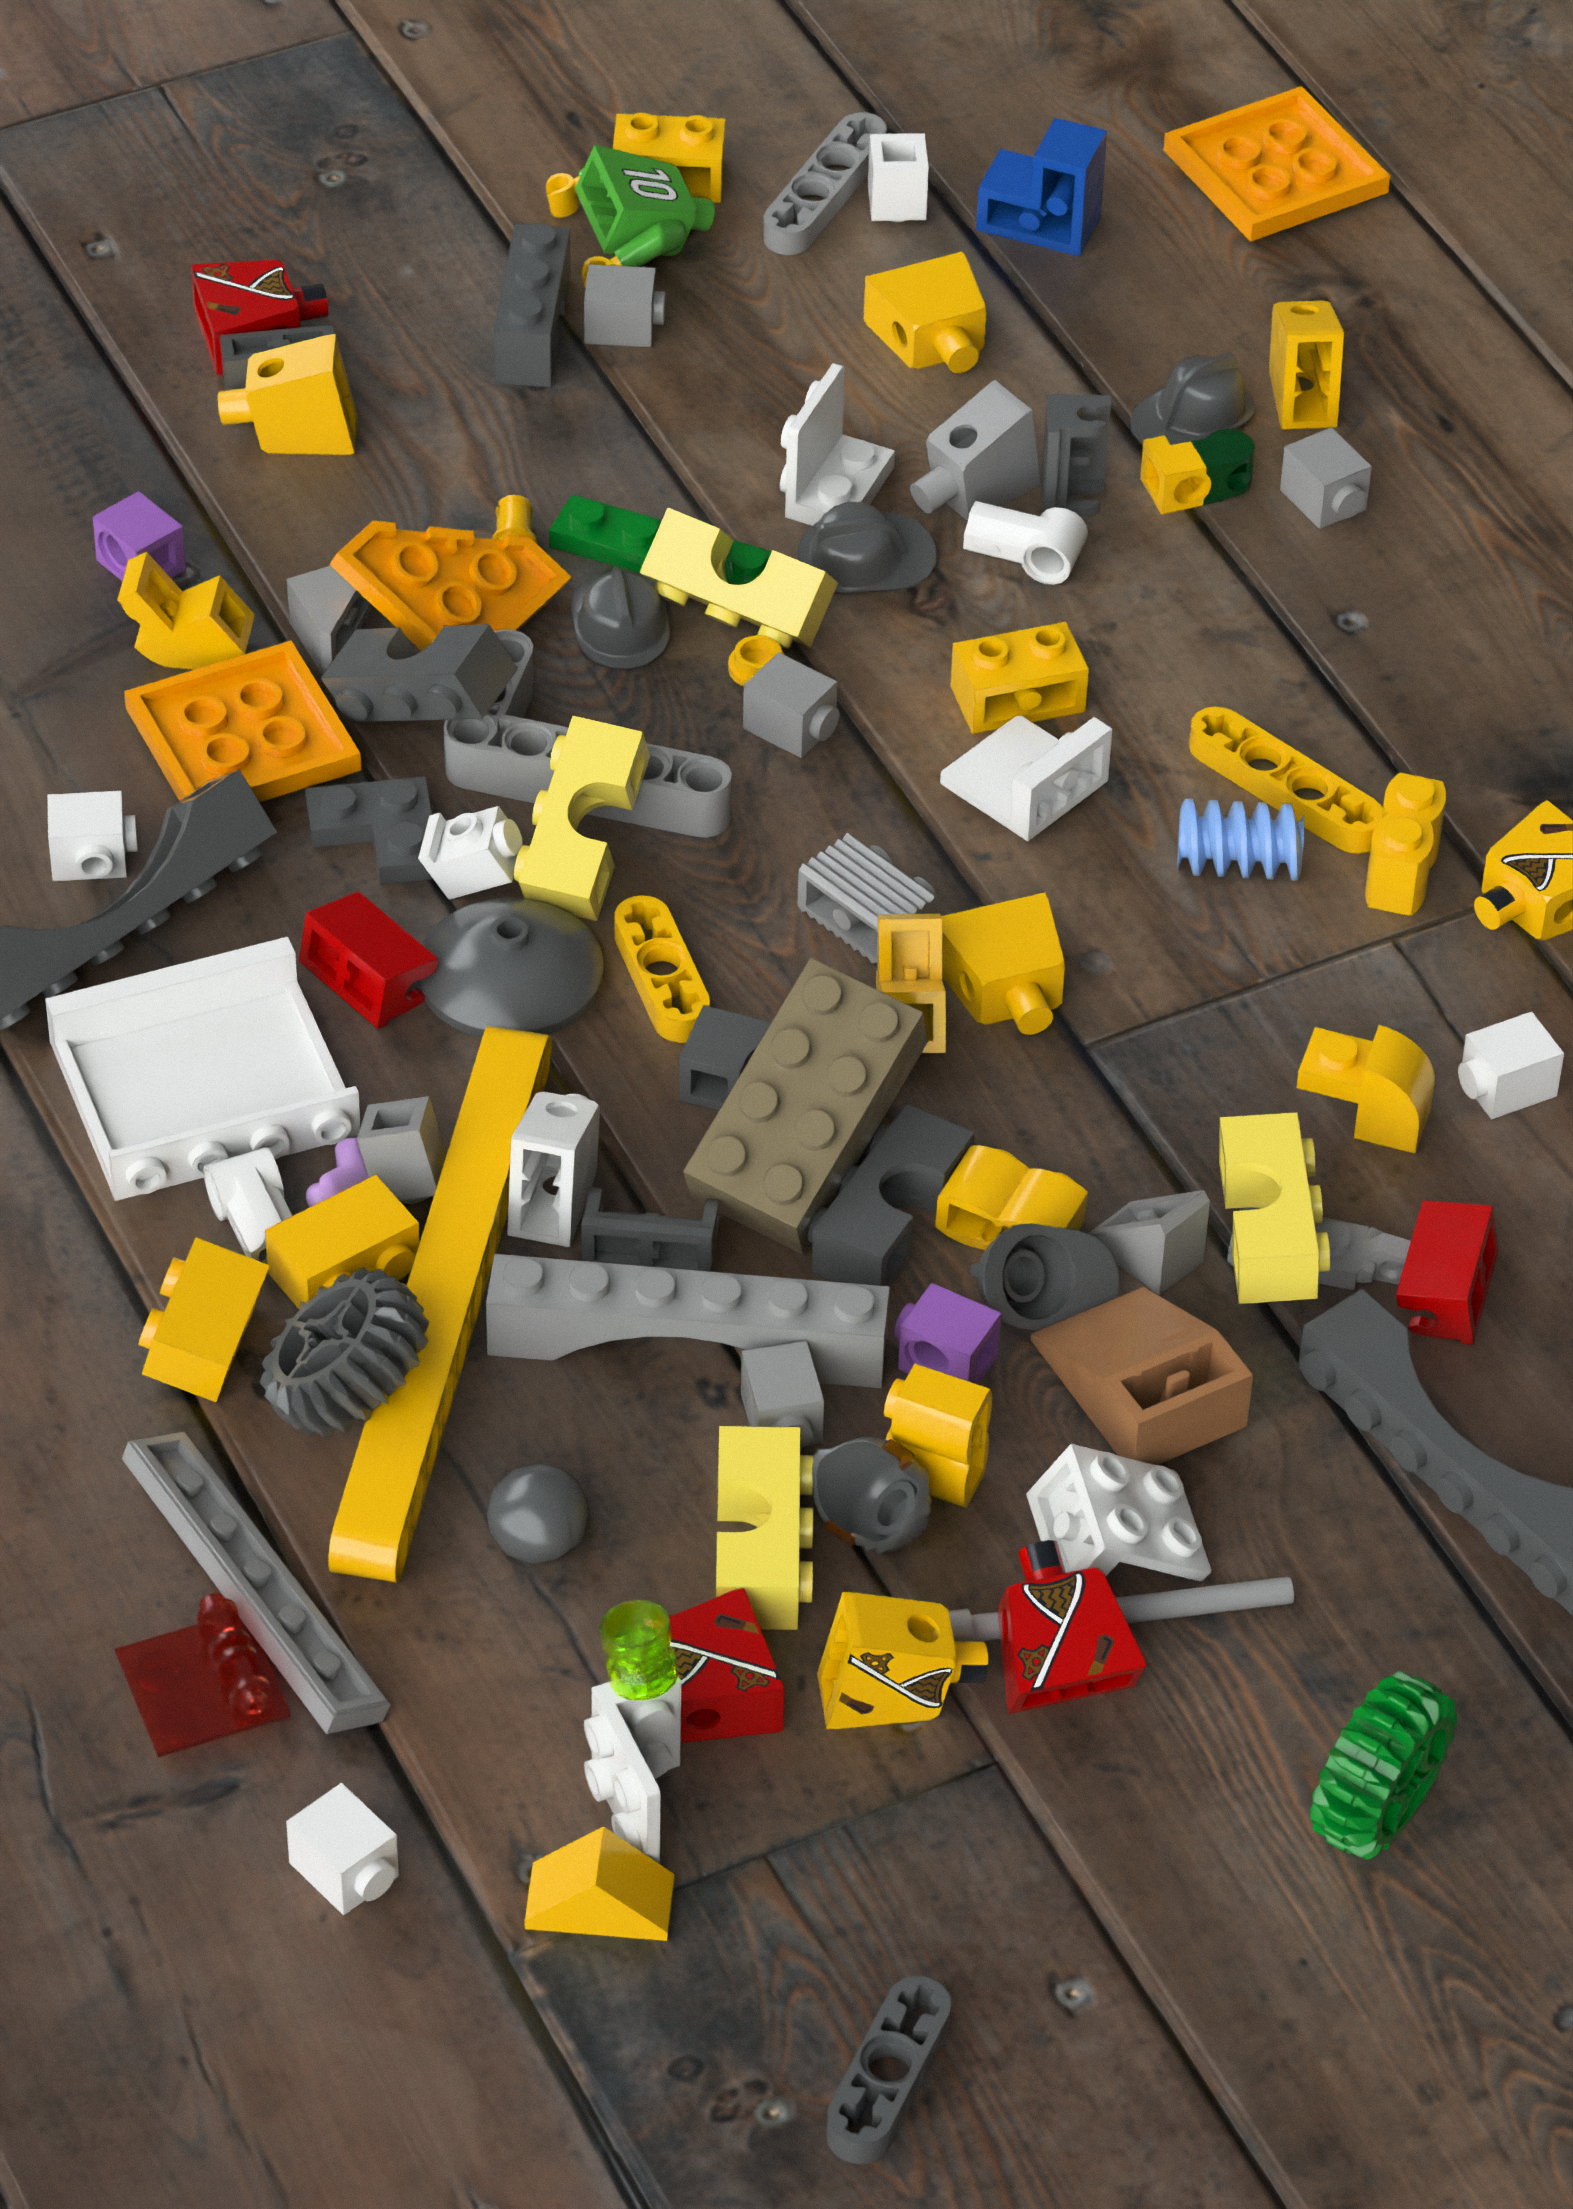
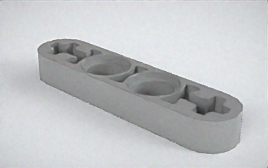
(814, 178)

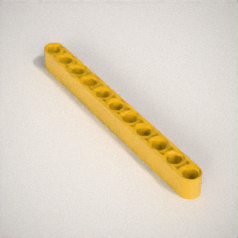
(450, 1281)

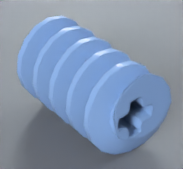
(1240, 839)

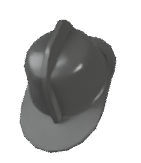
(1197, 400)
(869, 549)
(620, 620)
(1045, 1275)

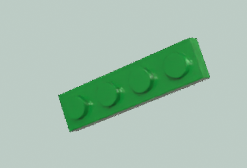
(625, 539)

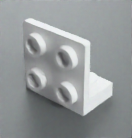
(822, 462)
(1029, 775)
(1116, 1512)
(629, 1749)

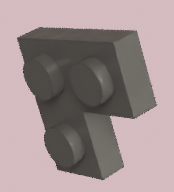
(380, 812)

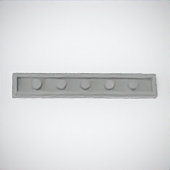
(258, 1582)

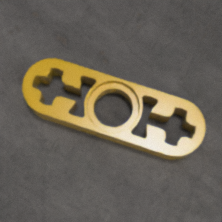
(665, 946)

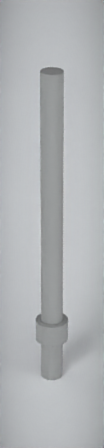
(1154, 1605)

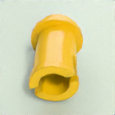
(514, 517)

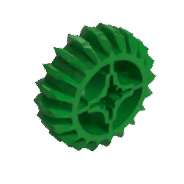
(1383, 1765)

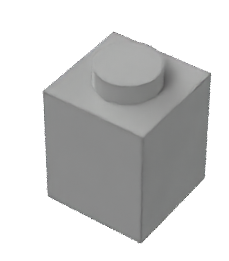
(622, 305)
(1325, 478)
(790, 705)
(403, 1147)
(783, 1390)

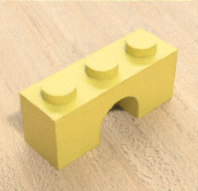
(783, 601)
(592, 769)
(1276, 1244)
(762, 1486)

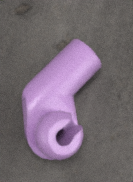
(348, 1173)

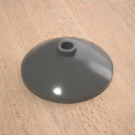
(512, 967)

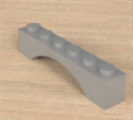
(563, 1305)

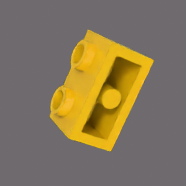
(689, 143)
(1021, 674)
(339, 1236)
(204, 1319)

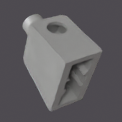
(980, 454)

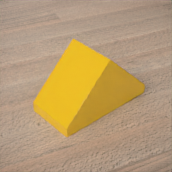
(600, 1890)

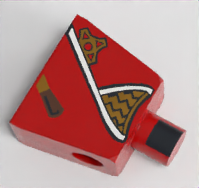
(250, 299)
(1063, 1634)
(725, 1671)

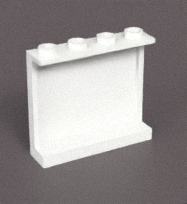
(199, 1067)

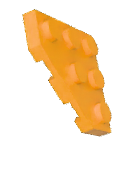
(448, 578)

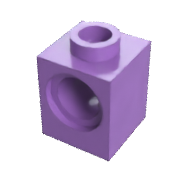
(136, 528)
(948, 1335)

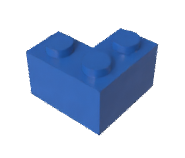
(1049, 196)

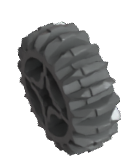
(344, 1352)

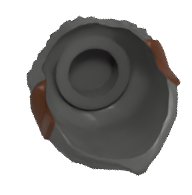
(871, 1493)

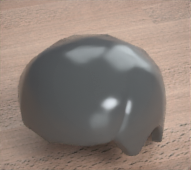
(538, 1513)

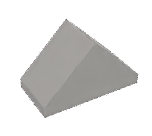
(325, 613)
(1158, 1237)

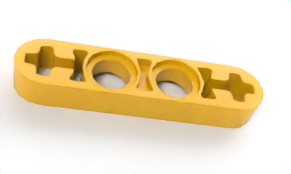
(1230, 741)

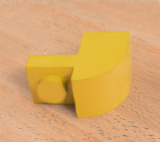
(183, 626)
(913, 969)
(1384, 1076)

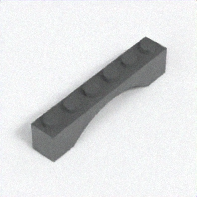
(198, 839)
(1365, 1366)

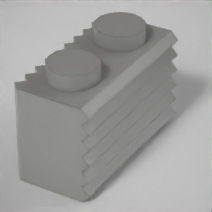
(855, 884)

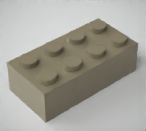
(806, 1104)

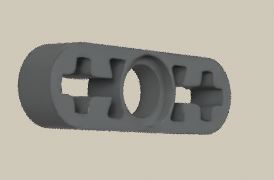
(891, 2098)

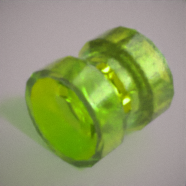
(638, 1650)

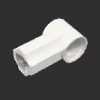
(1042, 543)
(248, 1195)

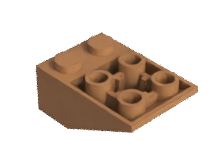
(1149, 1375)

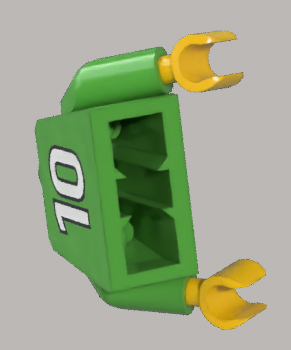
(633, 206)

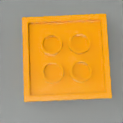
(1276, 163)
(244, 715)

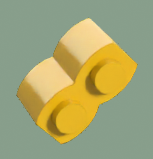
(1405, 844)
(999, 1191)
(944, 1428)

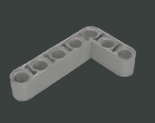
(513, 757)

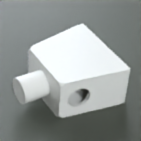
(552, 1140)

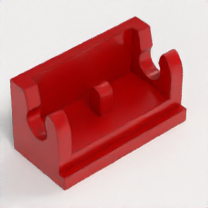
(365, 957)
(1449, 1269)

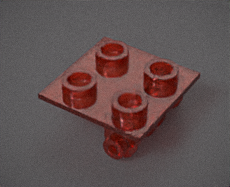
(202, 1680)

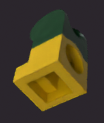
(1197, 470)

